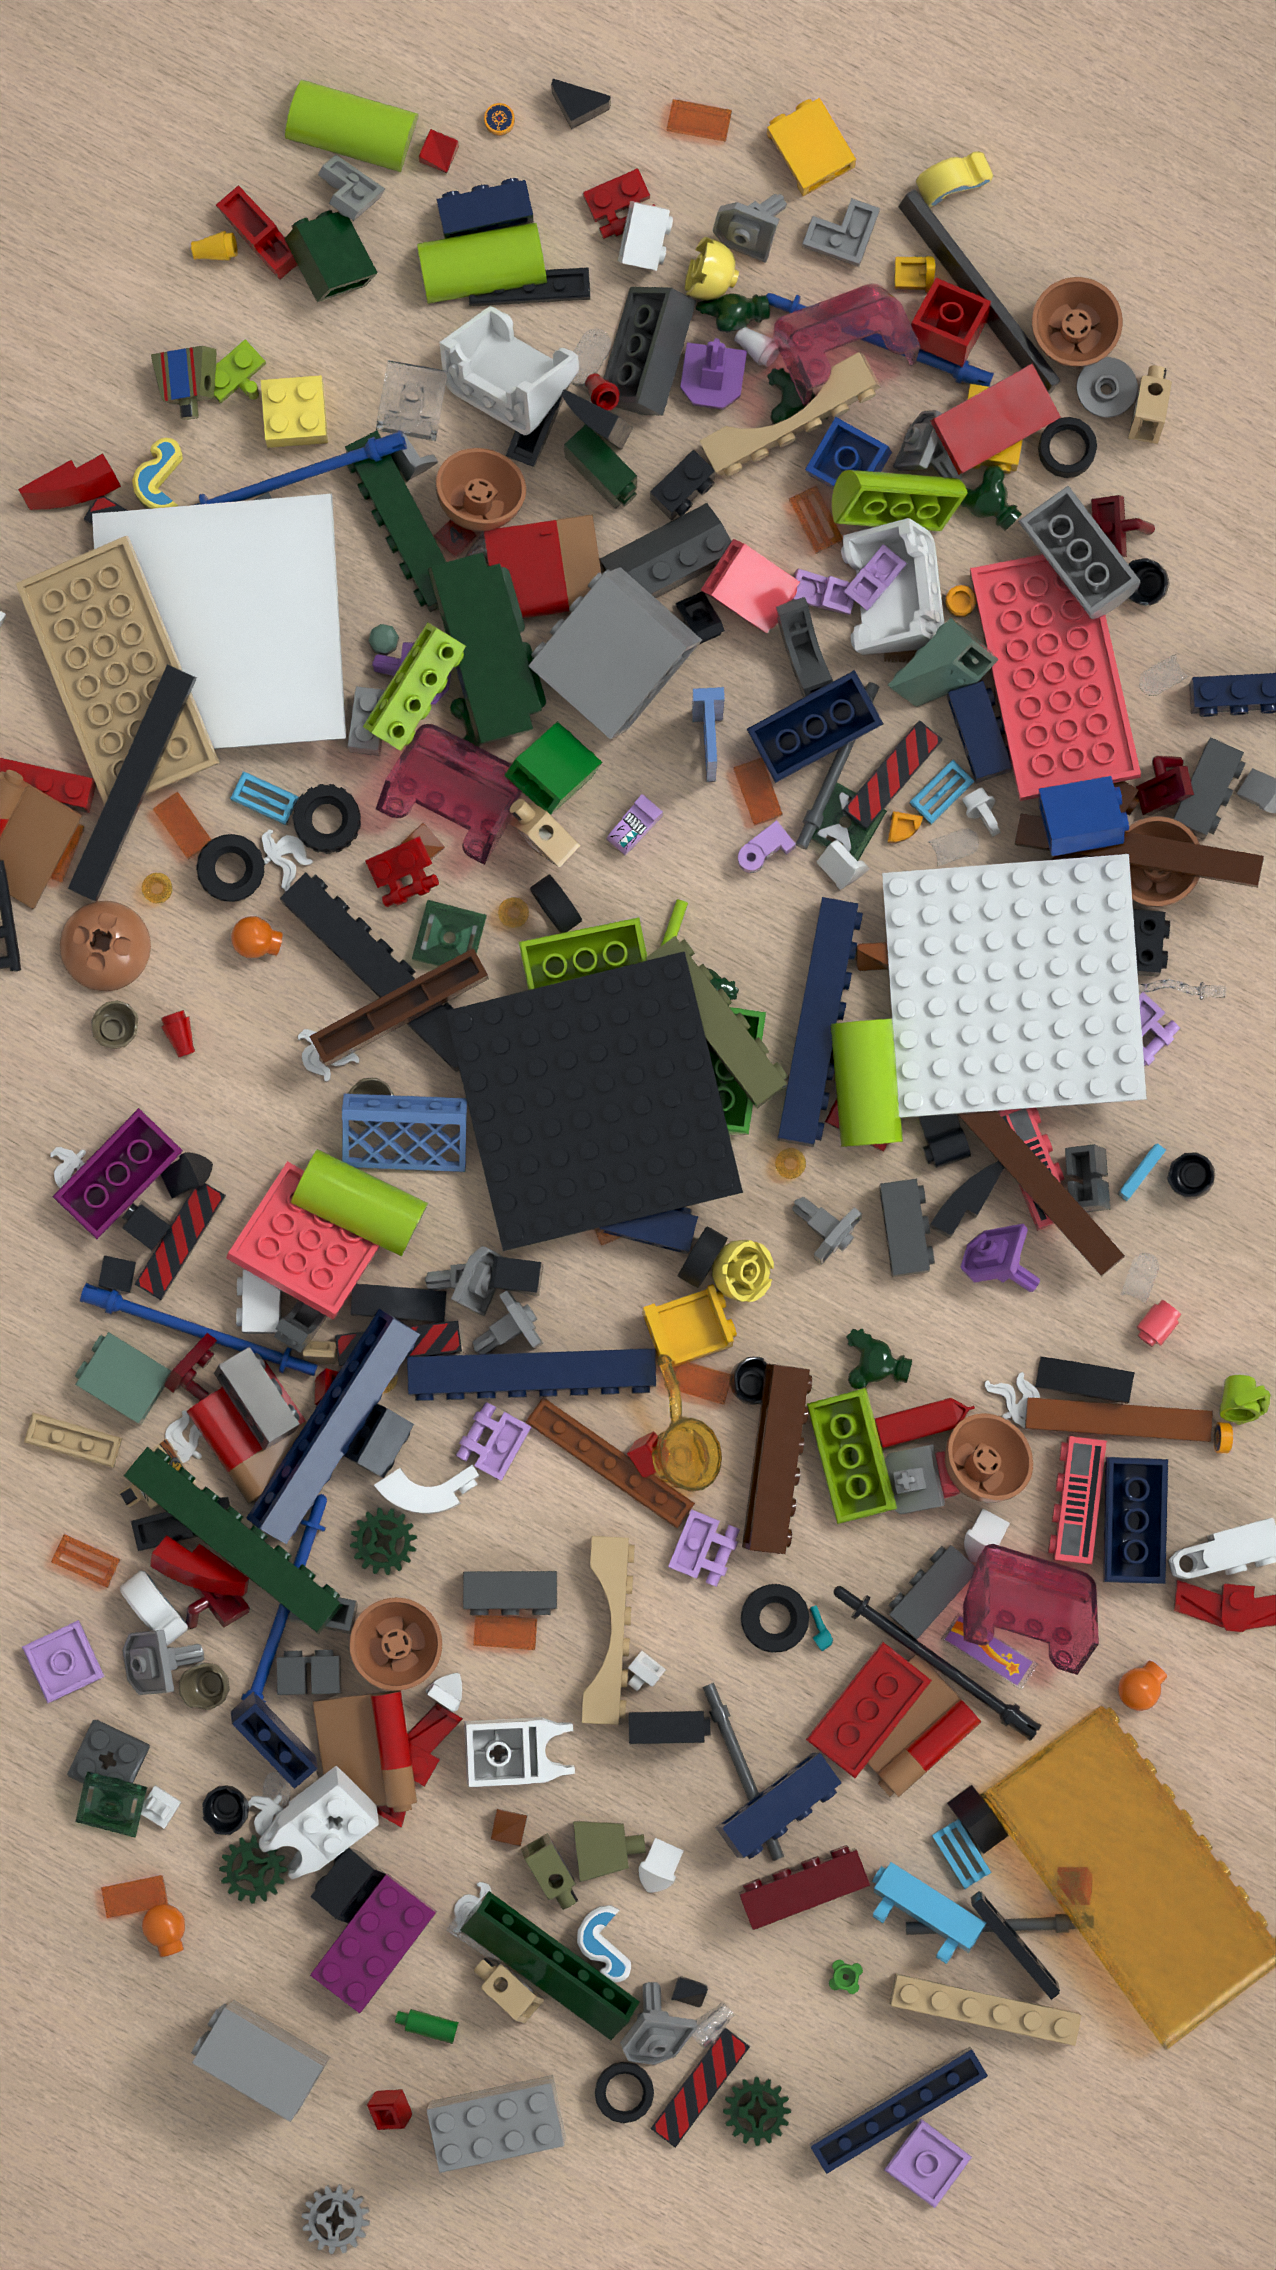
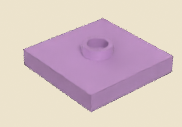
(63, 1661)
(927, 2163)

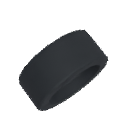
(1079, 427)
(556, 904)
(702, 1257)
(630, 2115)

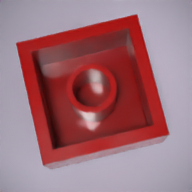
(950, 321)

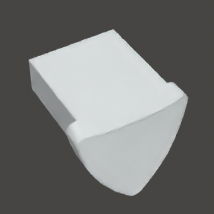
(841, 865)
(985, 1531)
(447, 1691)
(659, 1867)

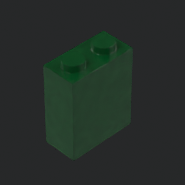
(330, 255)
(601, 467)

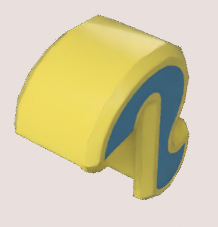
(953, 176)
(153, 473)

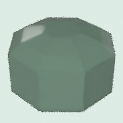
(383, 639)

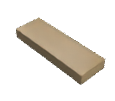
(73, 1440)

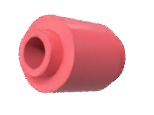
(1158, 1323)

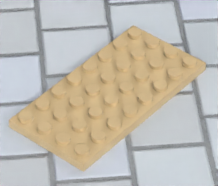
(108, 660)

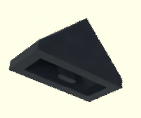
(578, 102)
(516, 1275)
(978, 1819)

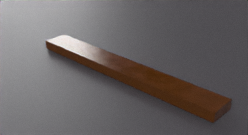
(1161, 854)
(1044, 1189)

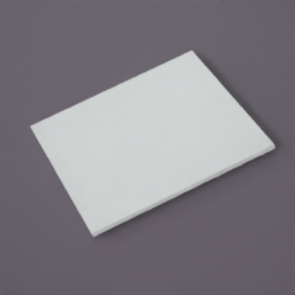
(247, 611)
(1014, 986)

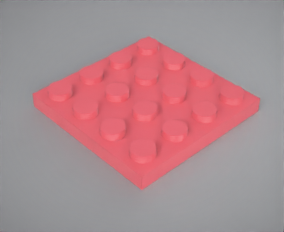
(301, 1250)

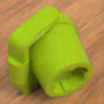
(1243, 1400)

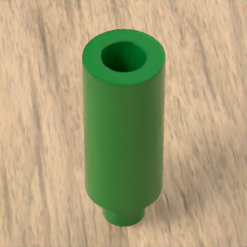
(428, 2025)

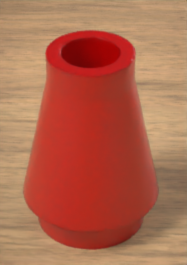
(602, 392)
(178, 1031)

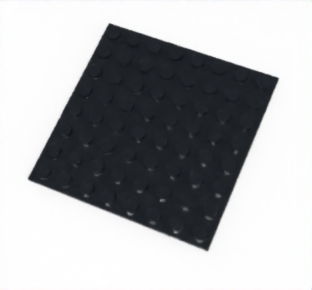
(594, 1101)

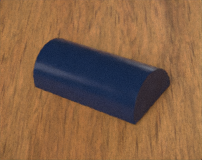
(815, 726)
(1135, 1520)

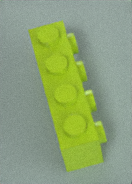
(414, 687)

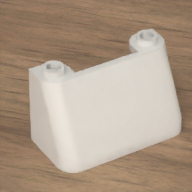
(504, 373)
(912, 604)

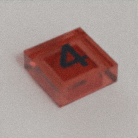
(455, 538)

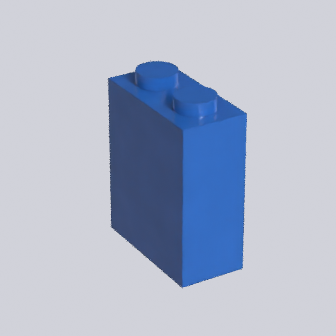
(1082, 815)

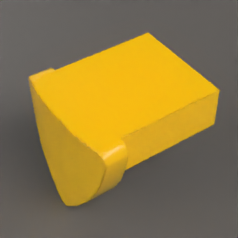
(914, 273)

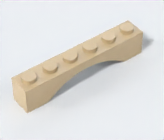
(848, 383)
(603, 1695)
(985, 2009)

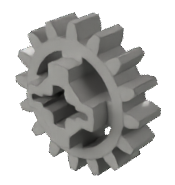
(350, 2220)

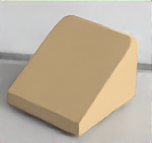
(320, 1352)

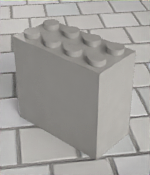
(614, 651)
(259, 2059)
(496, 2123)

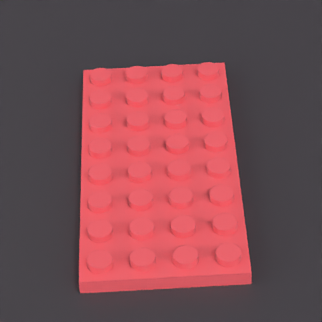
(1052, 679)

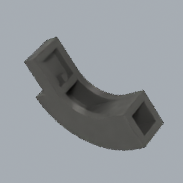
(802, 646)
(299, 1326)

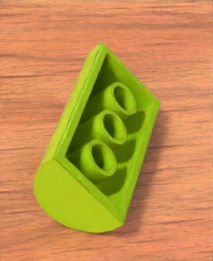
(350, 125)
(482, 262)
(883, 498)
(582, 952)
(866, 1082)
(359, 1202)
(852, 1456)

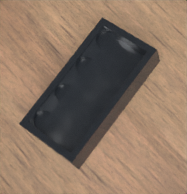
(598, 419)

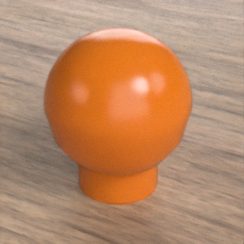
(254, 938)
(1141, 1686)
(164, 1928)

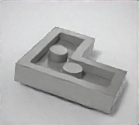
(355, 190)
(844, 241)

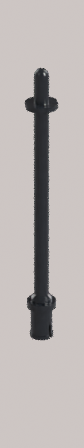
(1008, 1713)

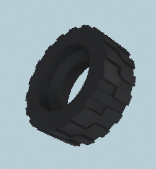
(327, 795)
(230, 844)
(798, 1618)

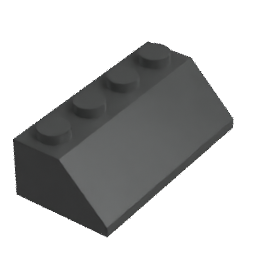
(649, 347)
(673, 552)

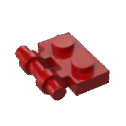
(614, 197)
(398, 863)

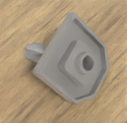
(749, 227)
(924, 448)
(834, 1232)
(469, 1280)
(508, 1327)
(915, 1479)
(150, 1661)
(655, 2033)

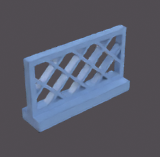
(708, 708)
(404, 1112)

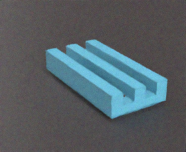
(288, 809)
(923, 810)
(1141, 1171)
(948, 1831)

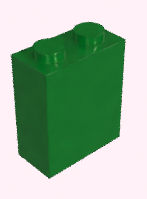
(553, 768)

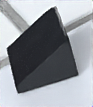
(117, 1274)

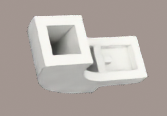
(422, 1499)

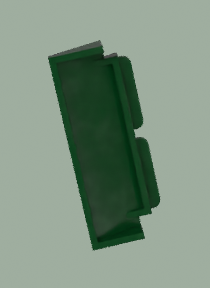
(495, 673)

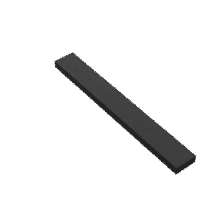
(969, 279)
(132, 782)

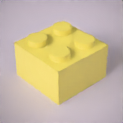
(294, 411)

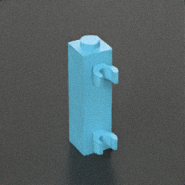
(928, 1907)

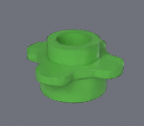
(841, 1968)

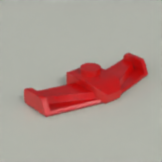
(1233, 1610)
(422, 1741)

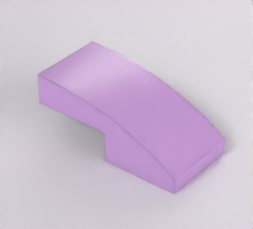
(875, 577)
(823, 592)

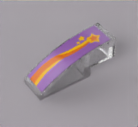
(995, 1656)

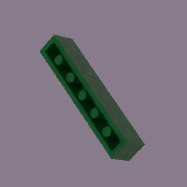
(401, 518)
(550, 1965)

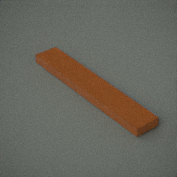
(1118, 1419)
(609, 1462)

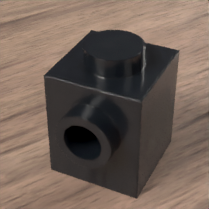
(145, 1224)

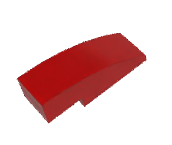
(257, 231)
(70, 485)
(198, 1569)

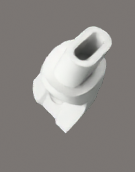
(980, 806)

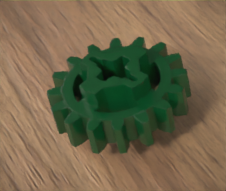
(371, 1548)
(258, 1882)
(771, 2111)

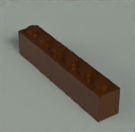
(399, 1007)
(776, 1458)

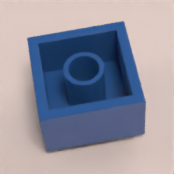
(846, 449)

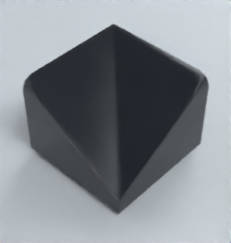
(689, 1991)

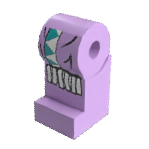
(635, 825)
(760, 848)

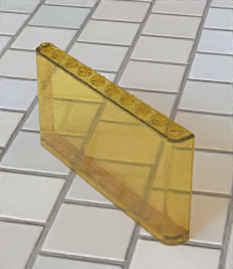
(1134, 1875)

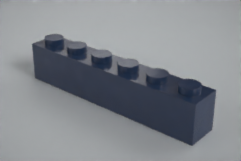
(898, 2110)

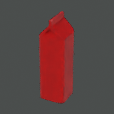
(920, 1421)

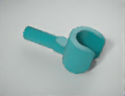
(823, 1638)

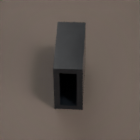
(668, 1727)

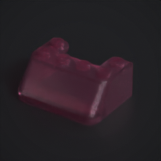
(836, 322)
(454, 783)
(1034, 1601)

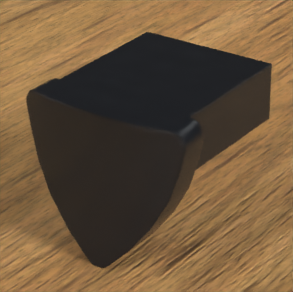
(186, 1173)

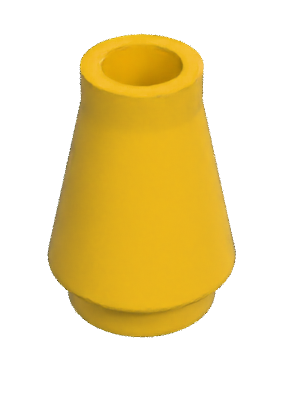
(215, 247)

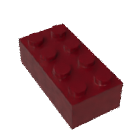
(803, 1888)

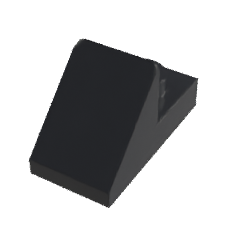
(700, 616)

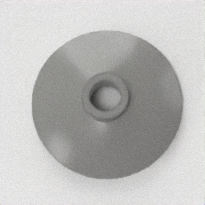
(1111, 373)

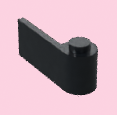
(944, 1139)

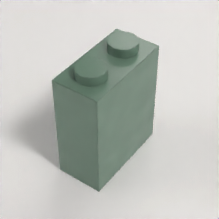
(122, 1377)

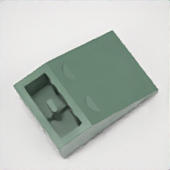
(944, 664)

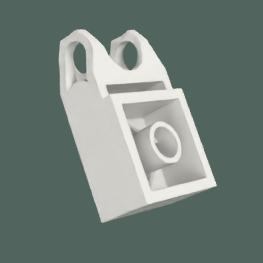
(1230, 1550)
(524, 1754)
(321, 1822)

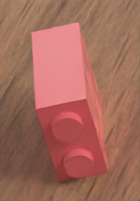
(750, 585)

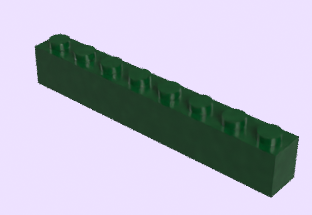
(233, 1540)

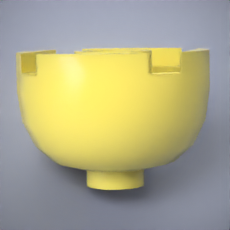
(711, 271)
(743, 1270)

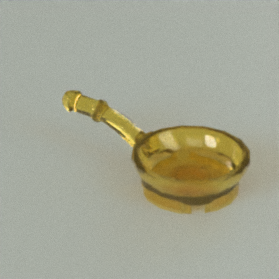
(688, 1449)

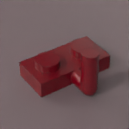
(1110, 516)
(1166, 787)
(185, 1371)
(224, 1608)

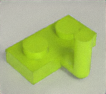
(236, 371)

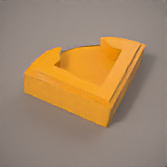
(903, 826)

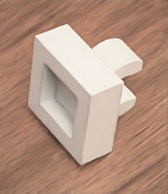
(645, 1671)
(160, 1806)

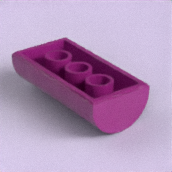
(117, 1173)

